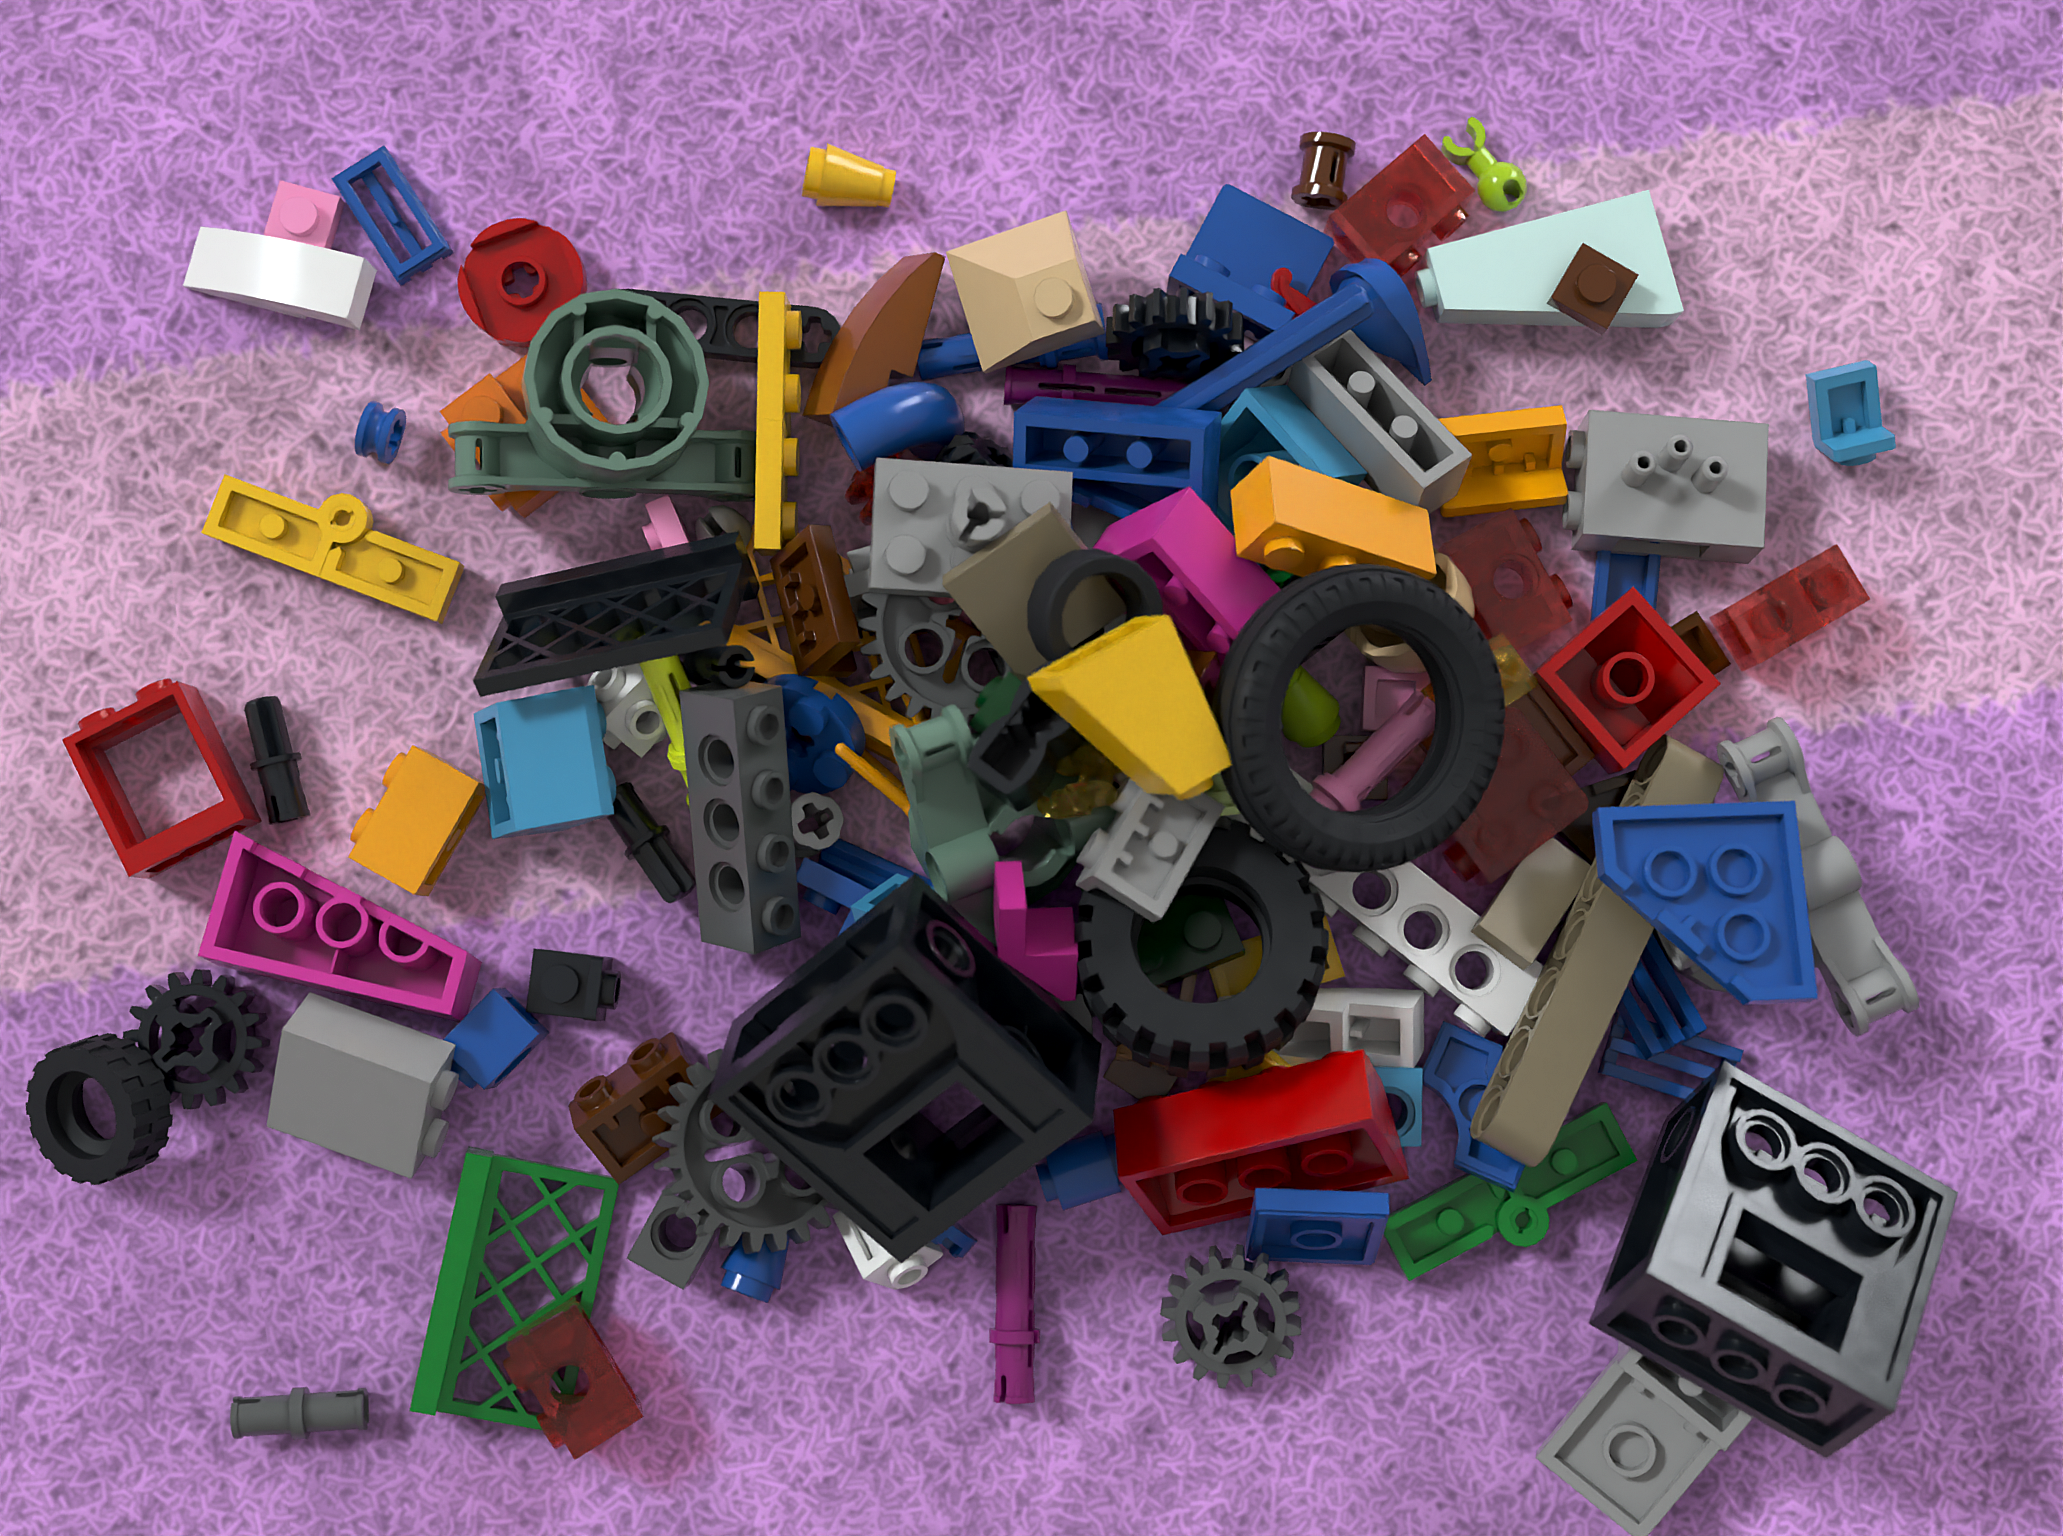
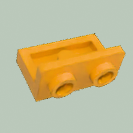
(1512, 460)

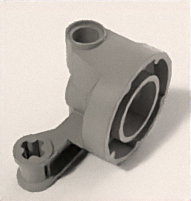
(1842, 932)

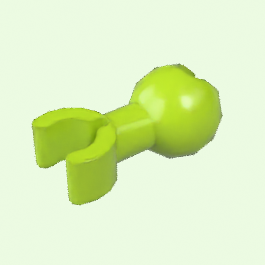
(1494, 177)

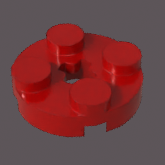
(490, 268)

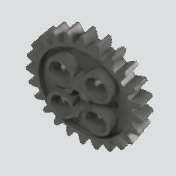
(894, 622)
(769, 1203)

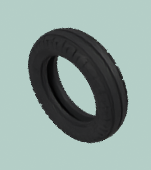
(1464, 738)

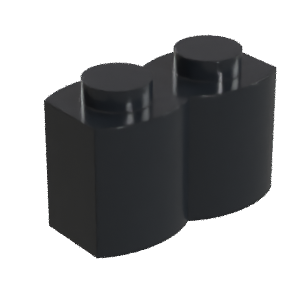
(1022, 749)

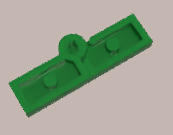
(1473, 1210)

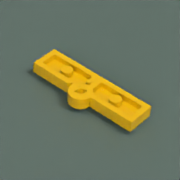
(776, 399)
(334, 546)

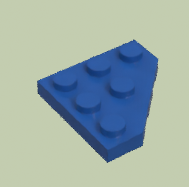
(1719, 888)

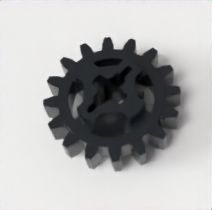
(1173, 334)
(216, 1058)

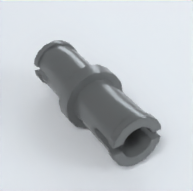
(299, 1413)

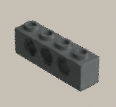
(740, 815)

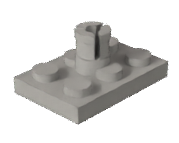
(943, 513)

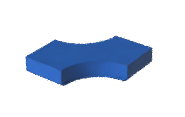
(1459, 1074)

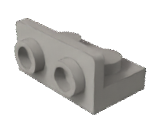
(1147, 847)

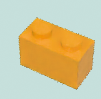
(417, 820)

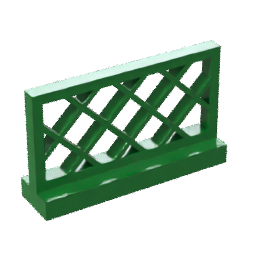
(461, 1272)

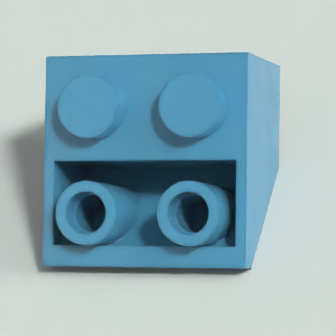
(545, 762)

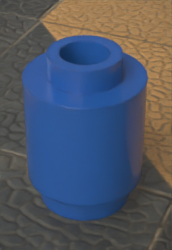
(1081, 1170)

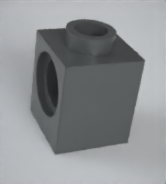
(663, 1258)

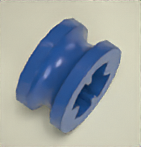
(380, 432)

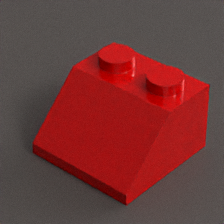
(1624, 681)

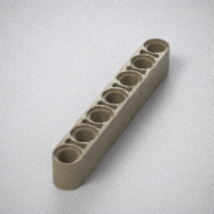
(1581, 981)

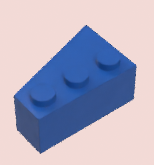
(1119, 451)

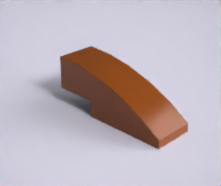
(878, 337)

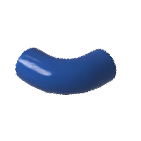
(898, 419)

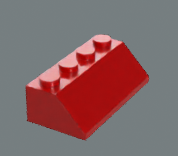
(1292, 1127)

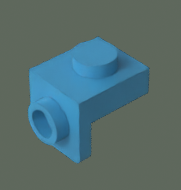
(1847, 413)

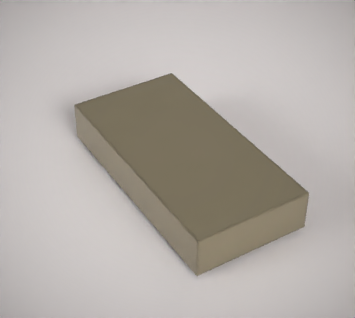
(1532, 902)

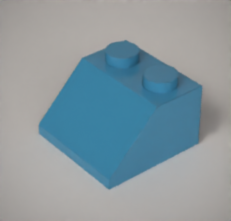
(1279, 426)

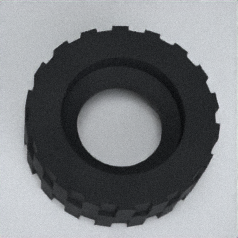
(60, 1116)

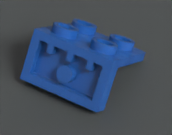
(1239, 253)

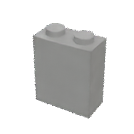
(362, 1085)

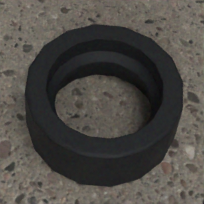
(1061, 578)

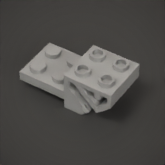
(1641, 1438)

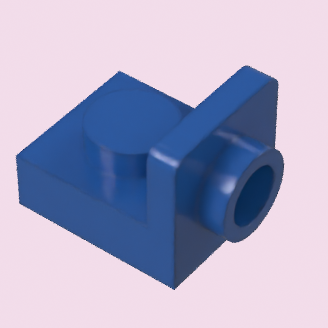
(829, 889)

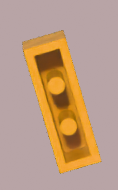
(1317, 522)

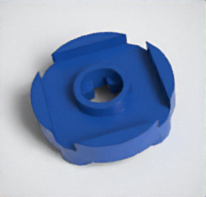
(828, 722)

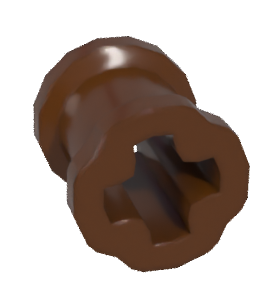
(1323, 170)

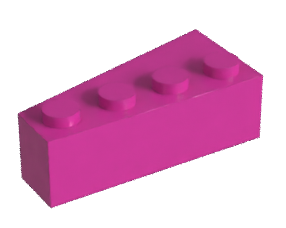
(329, 938)

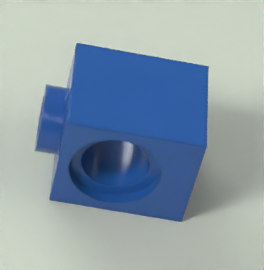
(493, 1039)

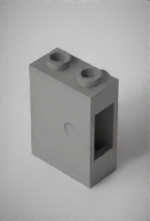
(1667, 482)

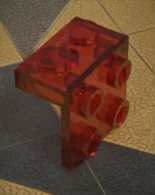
(1521, 809)

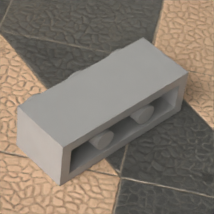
(1381, 423)

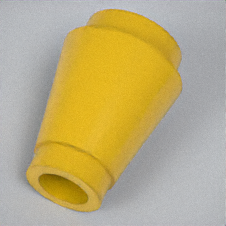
(846, 179)

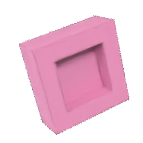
(304, 215)
(666, 525)
(1385, 694)

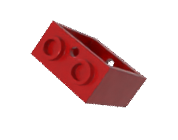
(187, 838)

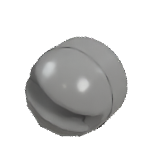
(721, 519)

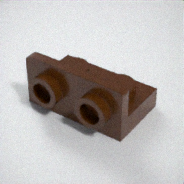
(816, 604)
(620, 1111)

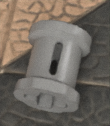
(829, 828)

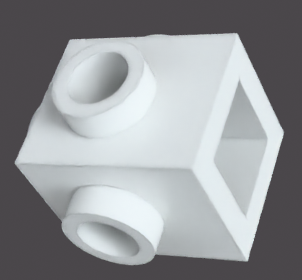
(628, 709)

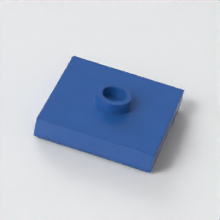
(1317, 1225)

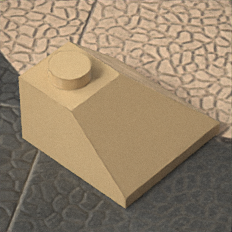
(1025, 292)

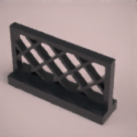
(595, 612)

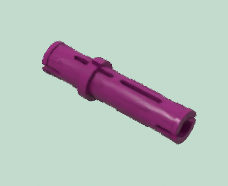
(1024, 384)
(1015, 1315)

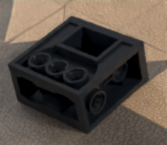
(875, 1032)
(1788, 1244)

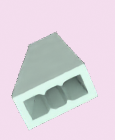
(1515, 269)

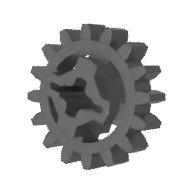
(1252, 1332)

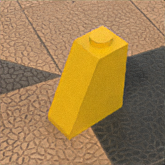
(1139, 706)

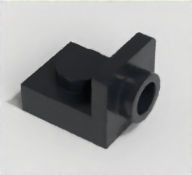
(572, 985)

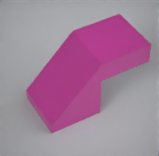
(1034, 939)

